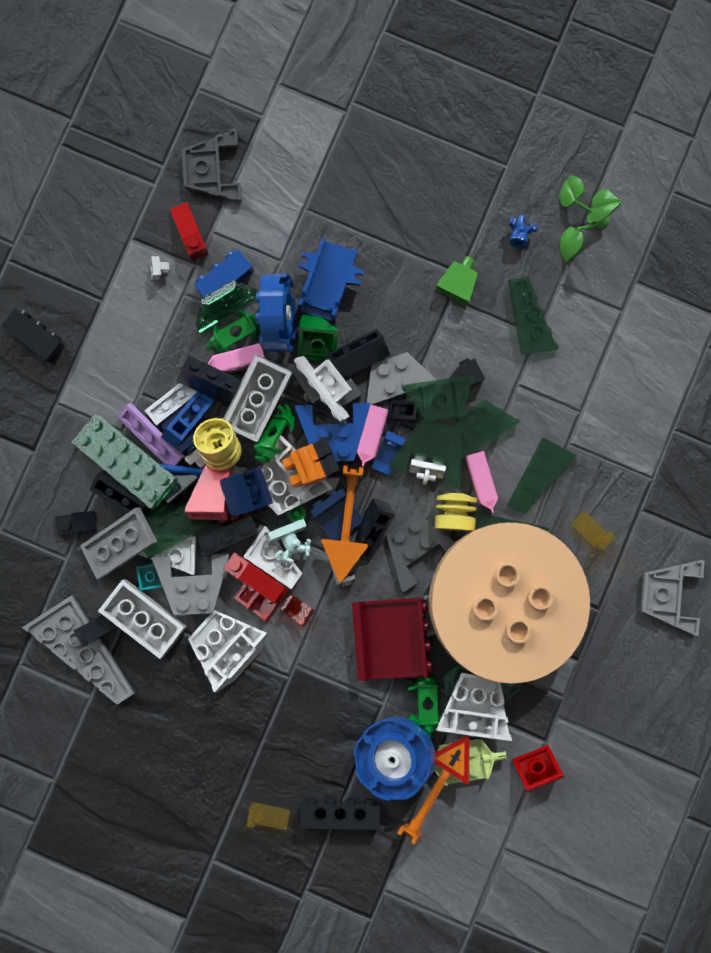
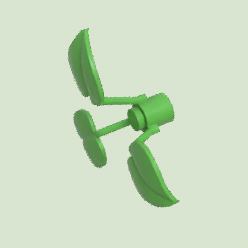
(603, 205)

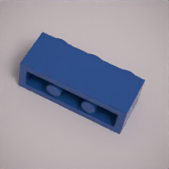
(234, 268)

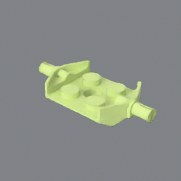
(480, 761)

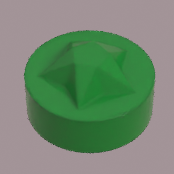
(296, 514)

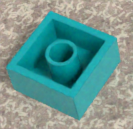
(148, 577)

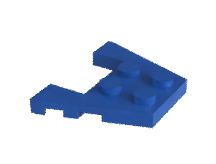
(341, 437)

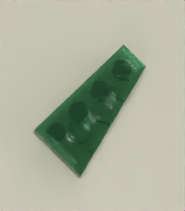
(531, 325)
(540, 472)

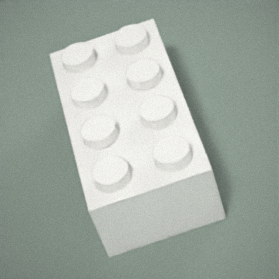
(256, 397)
(142, 618)

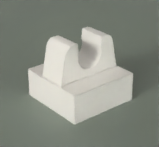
(158, 268)
(194, 457)

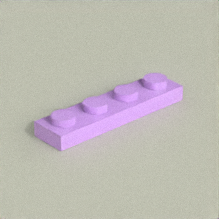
(149, 435)

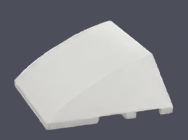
(279, 484)
(225, 647)
(476, 709)

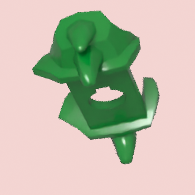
(222, 338)
(266, 448)
(430, 718)

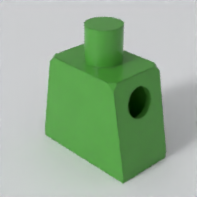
(459, 281)

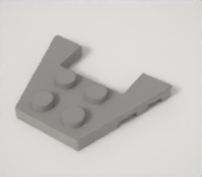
(192, 593)
(663, 594)

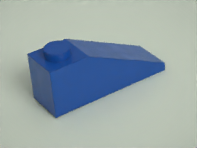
(186, 419)

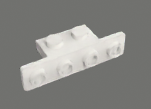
(327, 383)

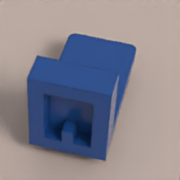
(389, 448)

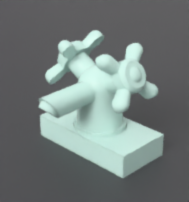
(290, 541)

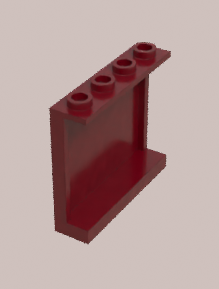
(392, 638)

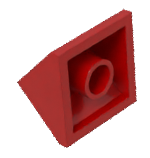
(537, 768)

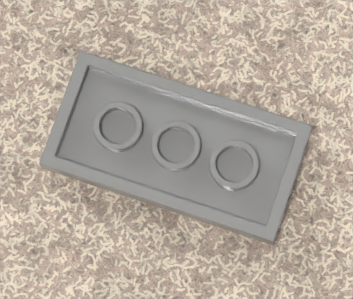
(118, 543)

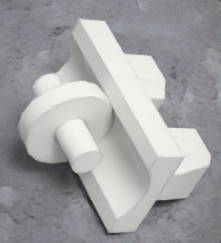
(426, 470)

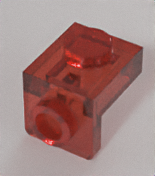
(297, 609)

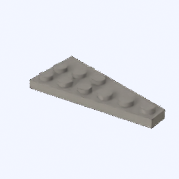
(93, 661)

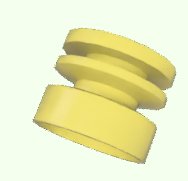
(217, 444)
(456, 512)

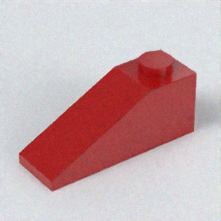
(189, 231)
(254, 578)

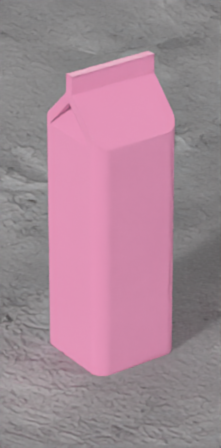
(236, 359)
(372, 434)
(482, 480)

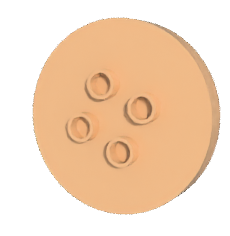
(509, 602)

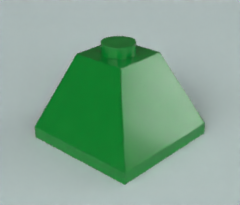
(316, 338)

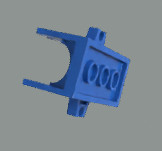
(327, 280)

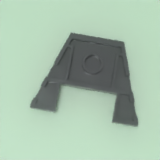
(202, 167)
(410, 542)

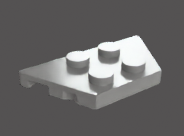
(391, 373)

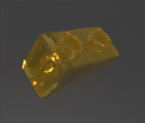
(592, 531)
(268, 816)

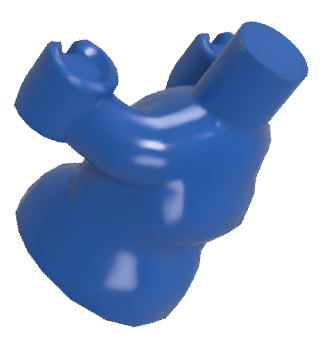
(520, 231)

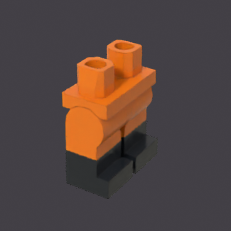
(313, 464)

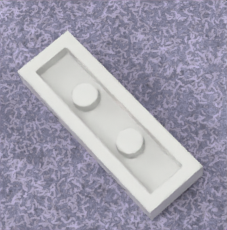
(170, 403)

